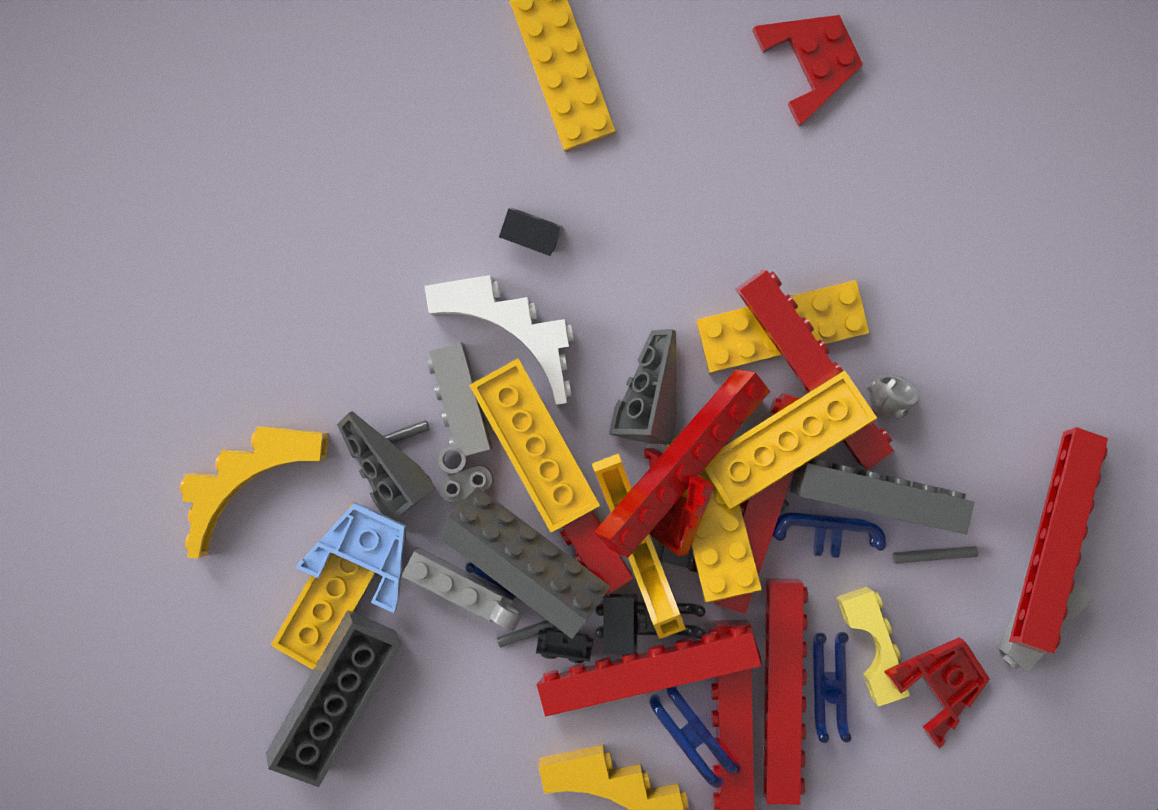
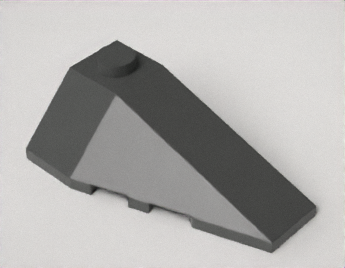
(650, 402)
(394, 477)

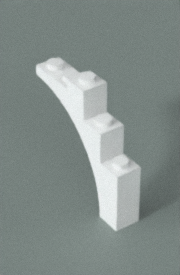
(478, 299)

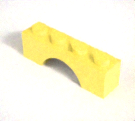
(862, 611)

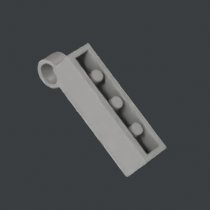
(461, 407)
(462, 588)

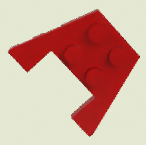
(823, 53)
(682, 521)
(951, 675)

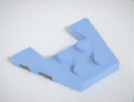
(368, 541)

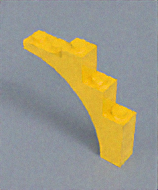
(237, 467)
(644, 559)
(590, 772)

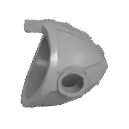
(892, 396)

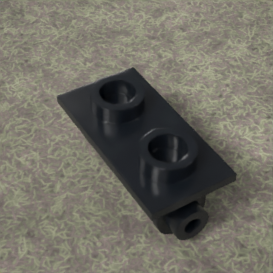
(551, 646)

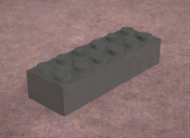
(885, 497)
(523, 561)
(332, 699)

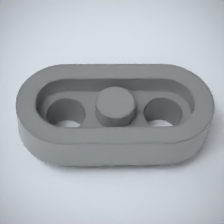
(465, 483)

